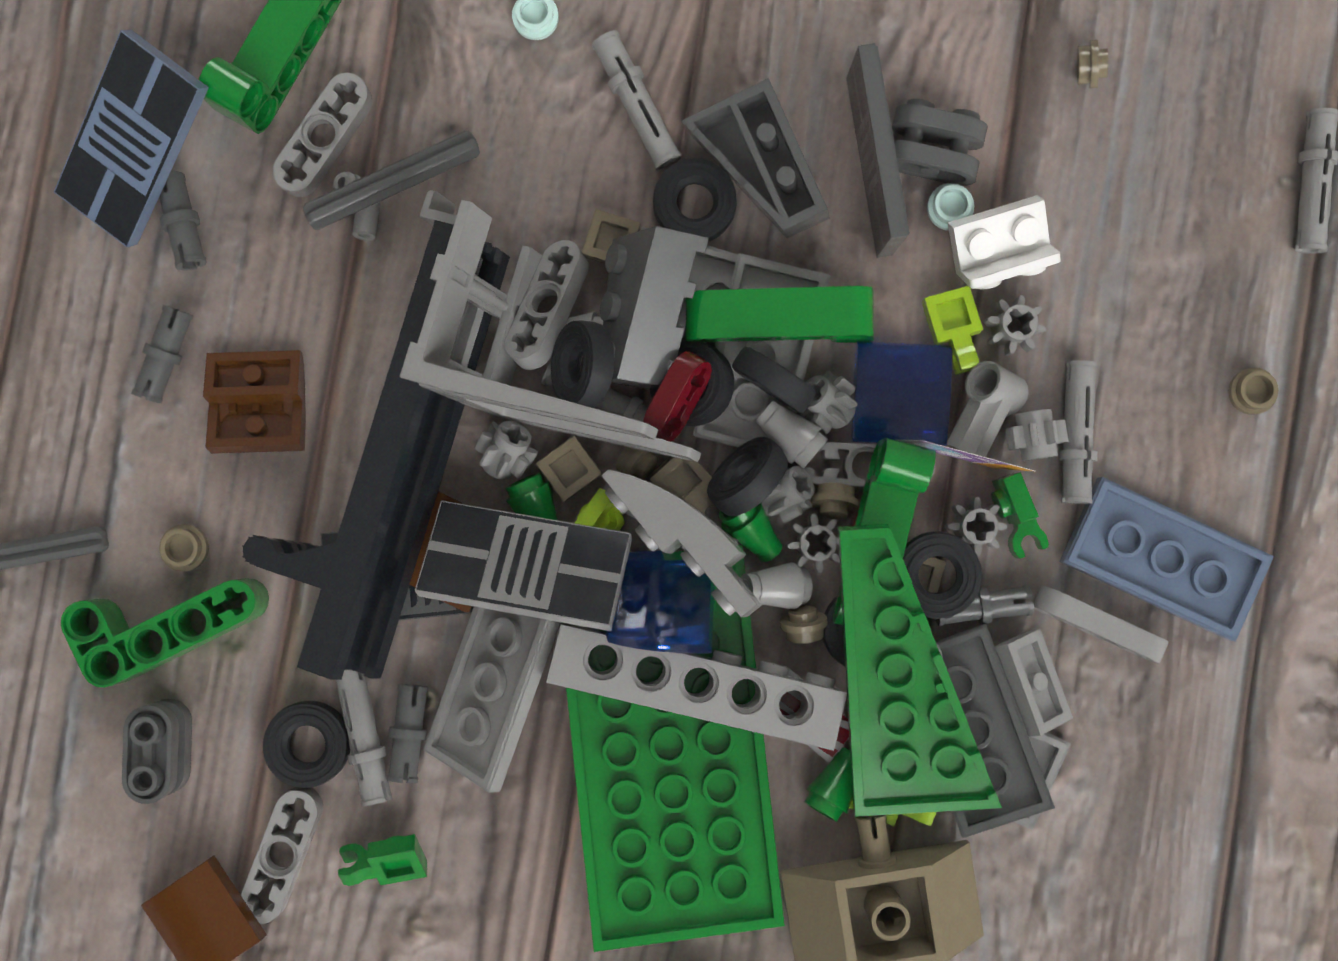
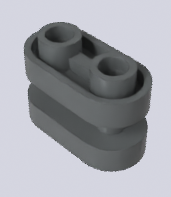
(957, 129)
(156, 750)

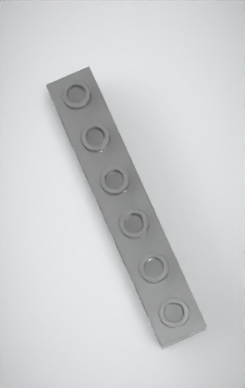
(813, 724)

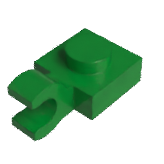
(1019, 509)
(388, 860)

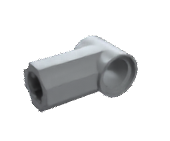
(992, 397)

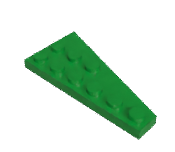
(903, 712)

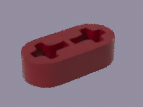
(678, 395)

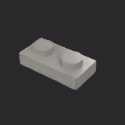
(1034, 682)

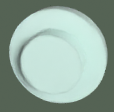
(535, 18)
(948, 204)

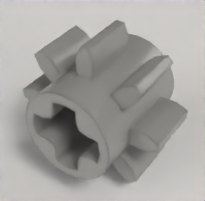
(1027, 318)
(832, 402)
(1036, 434)
(505, 450)
(790, 495)
(976, 513)
(802, 544)

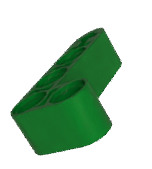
(267, 62)
(781, 314)
(891, 492)
(173, 626)

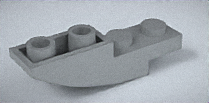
(672, 522)

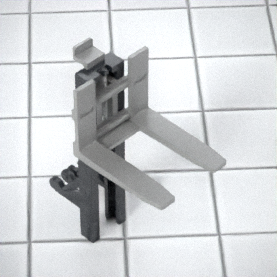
(412, 436)

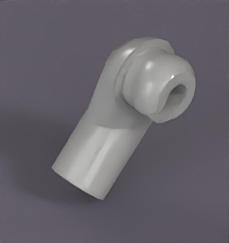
(365, 220)

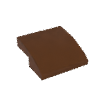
(255, 401)
(204, 916)

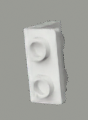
(1002, 243)

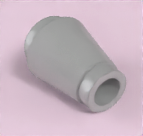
(792, 433)
(781, 585)

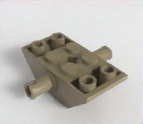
(927, 896)

